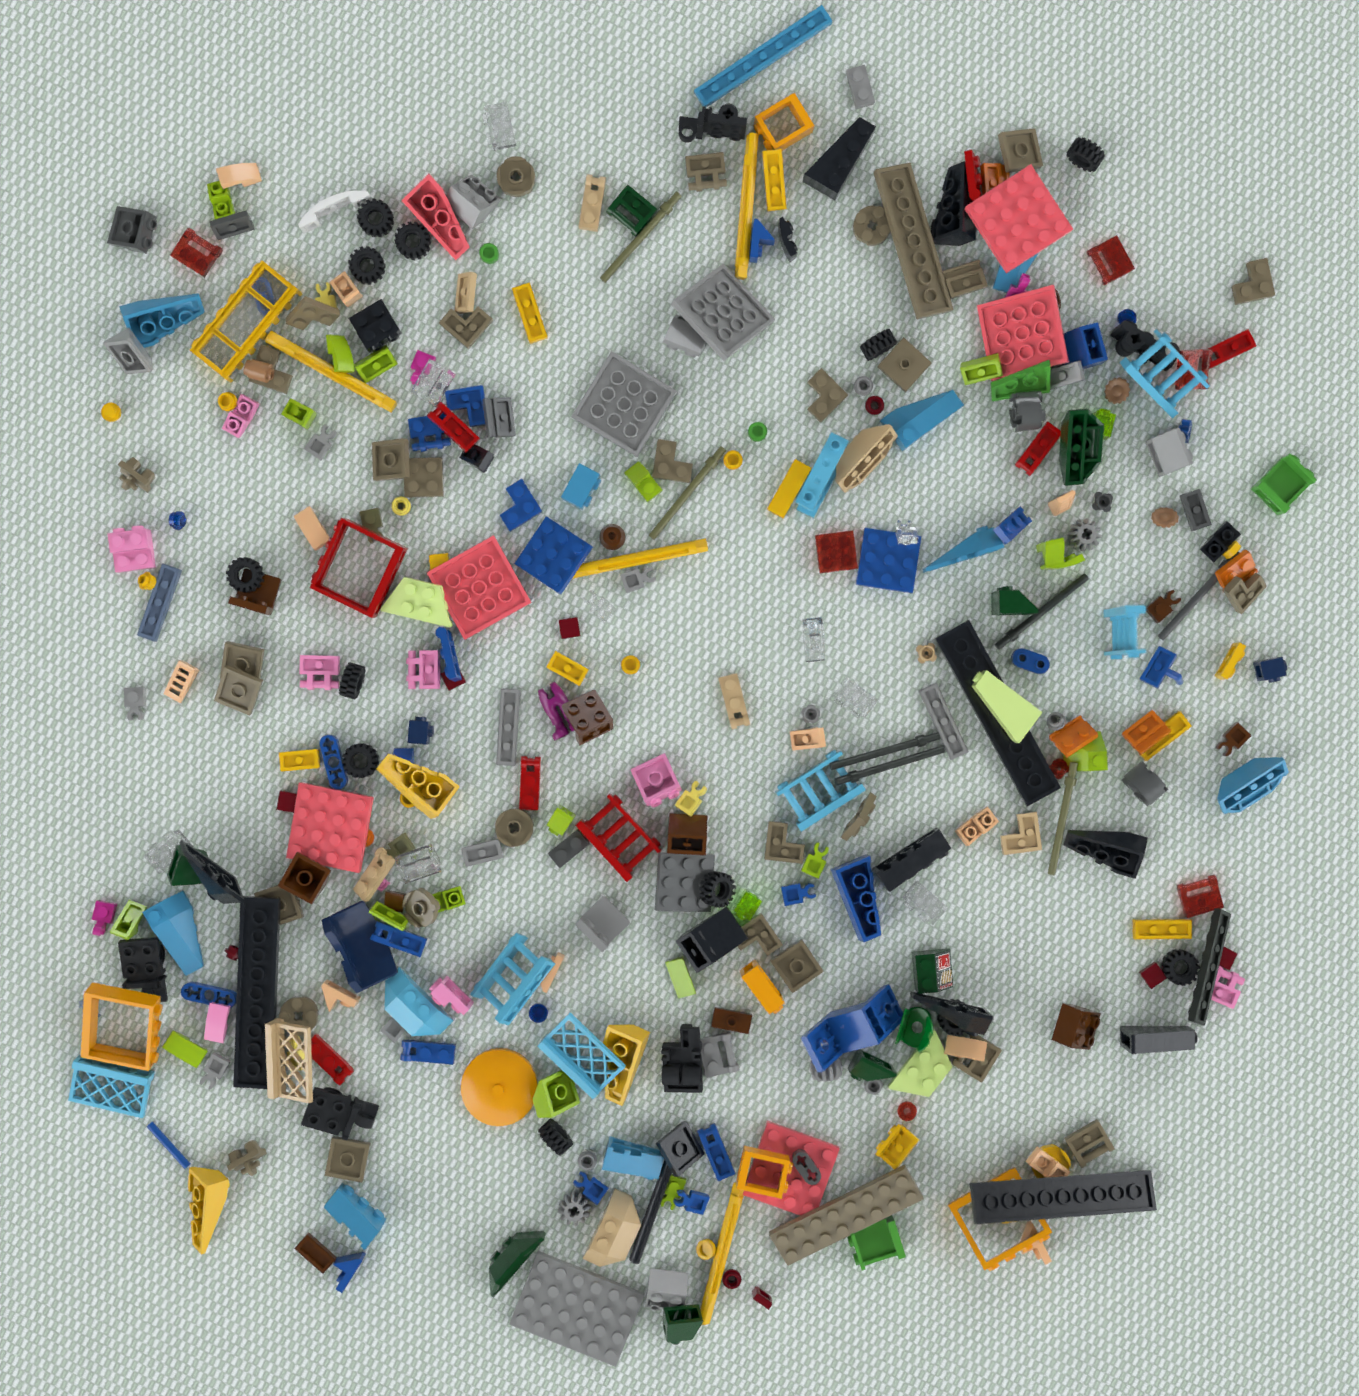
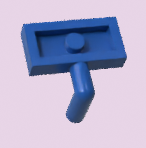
(1160, 667)

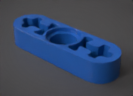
(331, 777)
(197, 987)

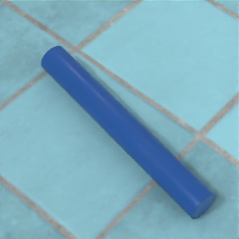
(168, 1145)

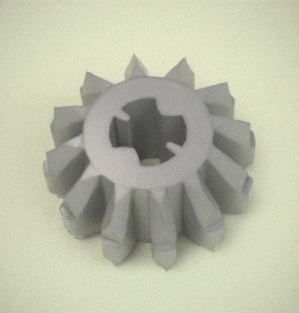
(1080, 528)
(832, 1073)
(577, 1215)

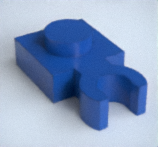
(1186, 428)
(794, 894)
(593, 1190)
(694, 1202)

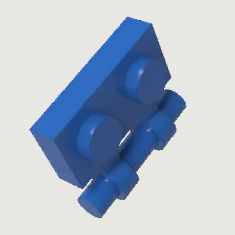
(424, 427)

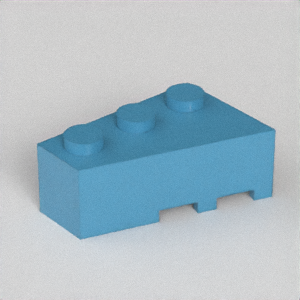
(632, 1159)
(355, 1214)

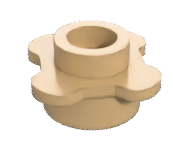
(921, 652)

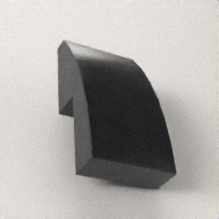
(785, 234)
(1220, 541)

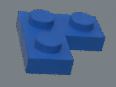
(470, 399)
(524, 508)

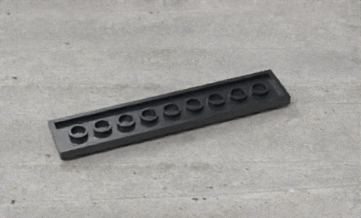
(1021, 760)
(255, 987)
(1062, 1197)

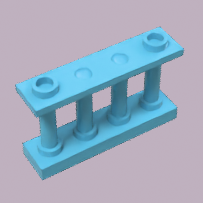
(1145, 379)
(821, 476)
(1124, 631)
(821, 809)
(529, 981)

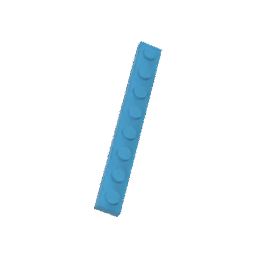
(763, 56)

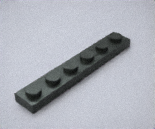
(1209, 967)

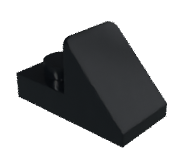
(478, 458)

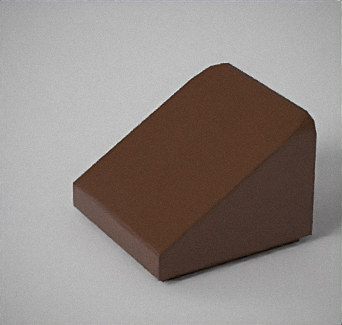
(394, 900)

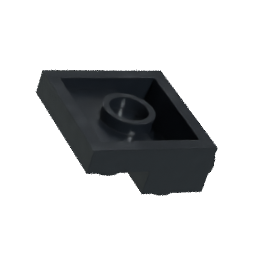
(375, 326)

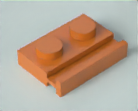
(992, 175)
(1240, 566)
(1146, 732)
(1073, 736)

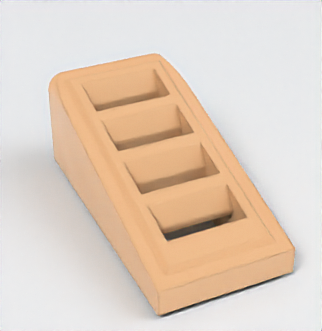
(1062, 503)
(193, 671)

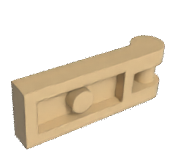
(592, 203)
(734, 700)
(374, 874)

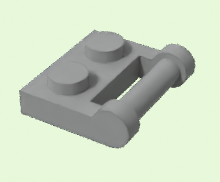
(712, 1058)

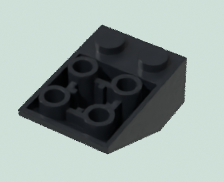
(711, 939)

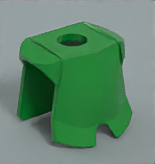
(906, 1033)

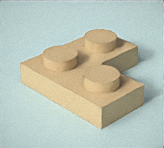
(1028, 837)

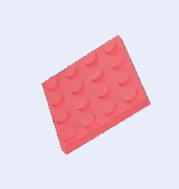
(1018, 218)
(1024, 330)
(480, 587)
(330, 826)
(800, 1195)

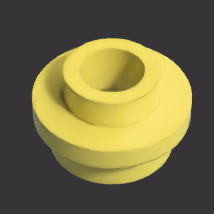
(395, 504)

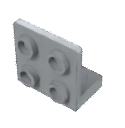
(602, 923)

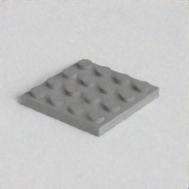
(723, 312)
(624, 404)

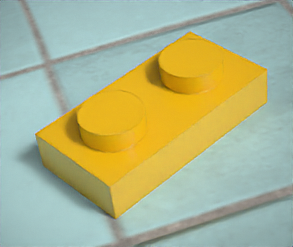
(1233, 656)
(567, 668)
(299, 760)

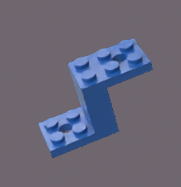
(853, 1028)

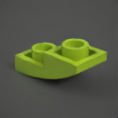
(220, 200)
(340, 350)
(1069, 561)
(450, 898)
(184, 1049)

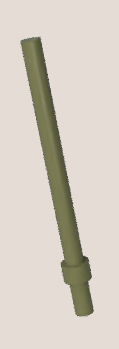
(665, 209)
(710, 464)
(1069, 782)

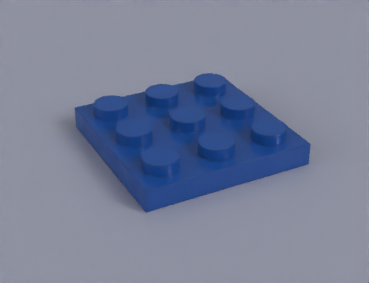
(553, 555)
(887, 563)

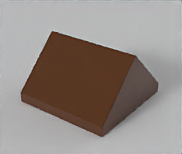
(305, 878)

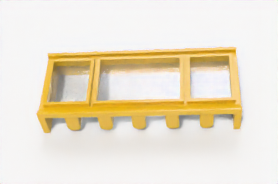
(244, 320)

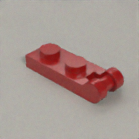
(973, 177)
(1232, 347)
(453, 427)
(1039, 448)
(530, 783)
(329, 1060)

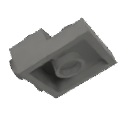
(132, 229)

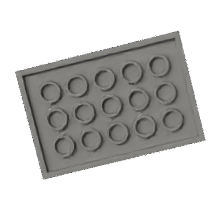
(577, 1308)

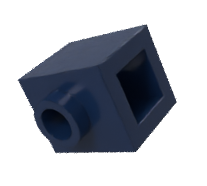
(1270, 669)
(420, 731)

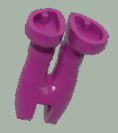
(549, 707)

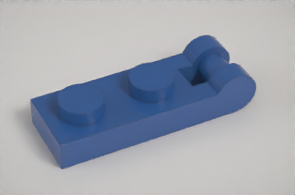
(1012, 525)
(448, 653)
(398, 939)
(428, 1052)
(716, 1152)

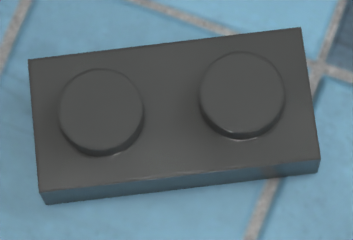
(232, 225)
(1195, 510)
(568, 848)

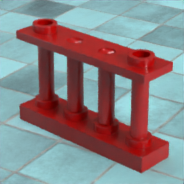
(600, 841)

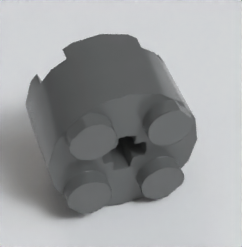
(1026, 411)
(1145, 784)

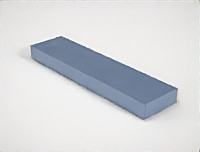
(159, 602)

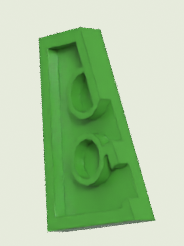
(1029, 379)

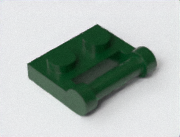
(636, 206)

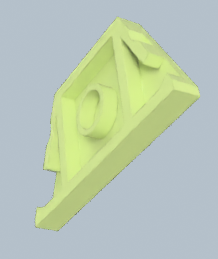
(419, 601)
(923, 1070)

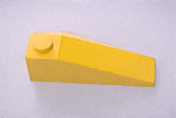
(421, 786)
(628, 1045)
(209, 1196)

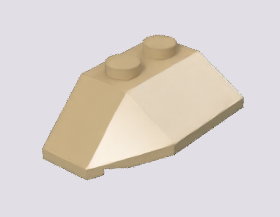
(863, 455)
(614, 1231)

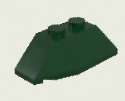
(1080, 446)
(511, 1257)

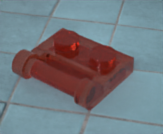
(1115, 257)
(193, 258)
(1192, 357)
(1200, 902)

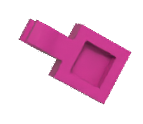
(1021, 286)
(418, 364)
(103, 914)

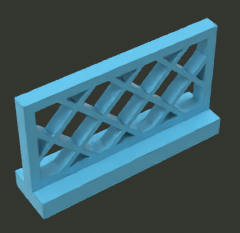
(568, 1062)
(109, 1071)

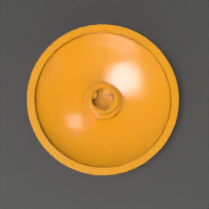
(499, 1087)

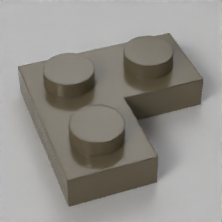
(1259, 284)
(309, 310)
(466, 331)
(281, 380)
(830, 395)
(665, 466)
(1242, 594)
(861, 817)
(777, 847)
(760, 930)

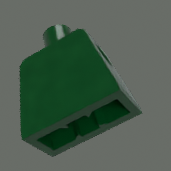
(181, 871)
(681, 1322)

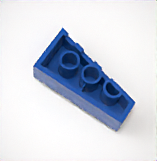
(856, 889)

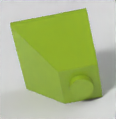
(1090, 757)
(555, 1095)

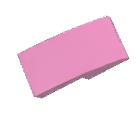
(241, 416)
(216, 1022)

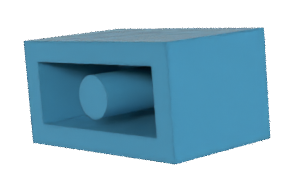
(581, 487)

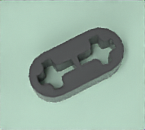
(809, 1165)

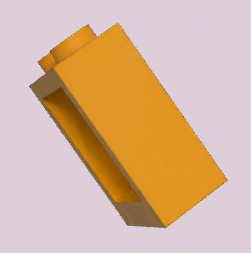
(800, 115)
(762, 987)
(749, 1152)

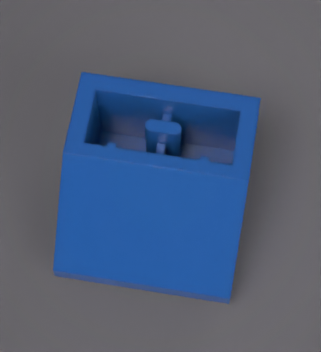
(1085, 345)

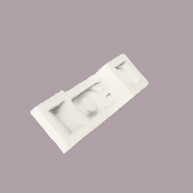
(311, 218)

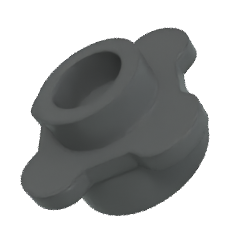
(1107, 498)

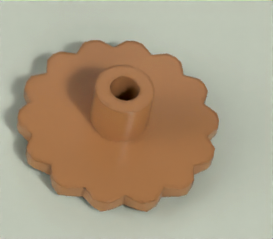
(1117, 390)
(1164, 517)

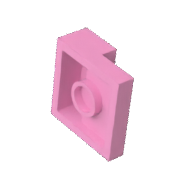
(131, 549)
(656, 780)
(447, 991)

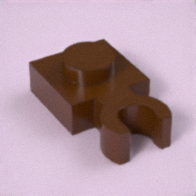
(1161, 607)
(1235, 737)

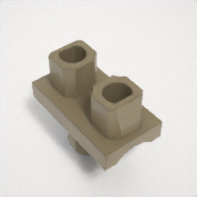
(132, 477)
(239, 1161)

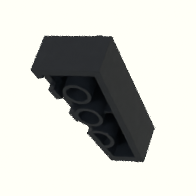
(837, 163)
(912, 859)

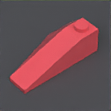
(434, 211)

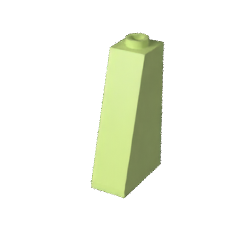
(1006, 705)

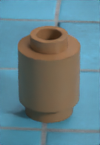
(259, 370)

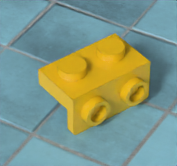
(897, 1145)

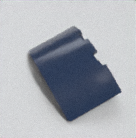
(364, 959)

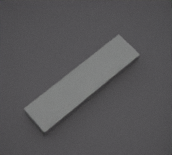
(943, 721)
(508, 727)

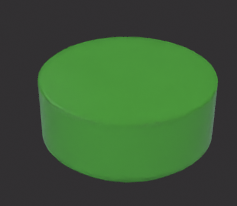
(489, 253)
(757, 432)

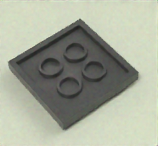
(680, 880)

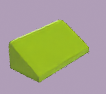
(375, 364)
(981, 369)
(389, 916)
(680, 977)

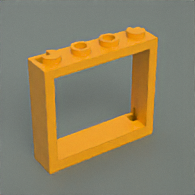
(92, 1050)
(1008, 1254)

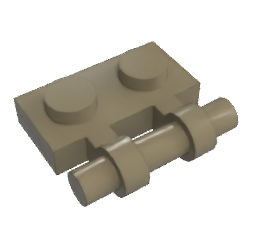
(705, 165)

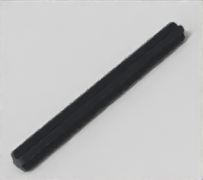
(650, 1214)

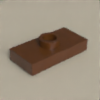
(731, 1020)
(315, 1253)

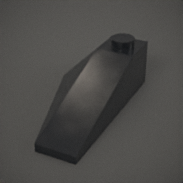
(952, 222)
(1115, 849)
(216, 880)
(968, 1017)

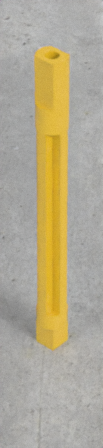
(746, 206)
(327, 370)
(642, 557)
(721, 1255)

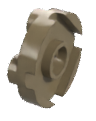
(524, 169)
(867, 235)
(503, 829)
(429, 906)
(298, 1004)

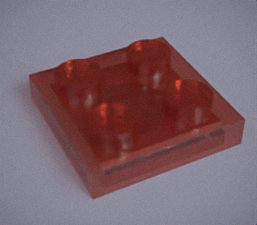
(836, 552)

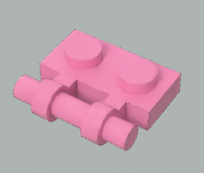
(319, 665)
(428, 669)
(1226, 993)

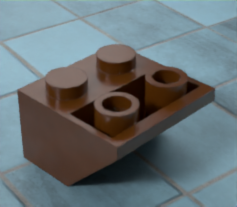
(687, 834)
(1076, 1026)

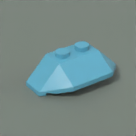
(413, 1006)

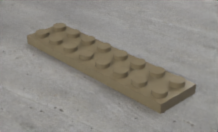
(913, 240)
(846, 1215)

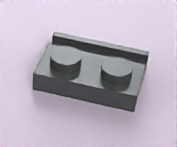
(499, 417)

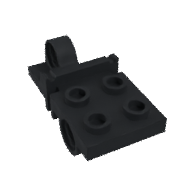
(718, 125)
(1135, 340)
(143, 965)
(683, 1062)
(336, 1112)

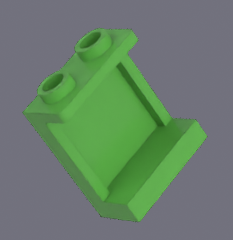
(1283, 483)
(876, 1243)

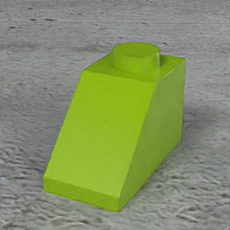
(560, 820)

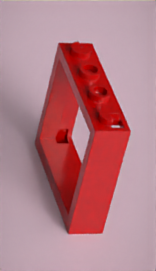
(326, 560)

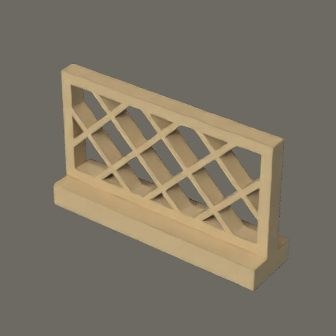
(277, 1059)

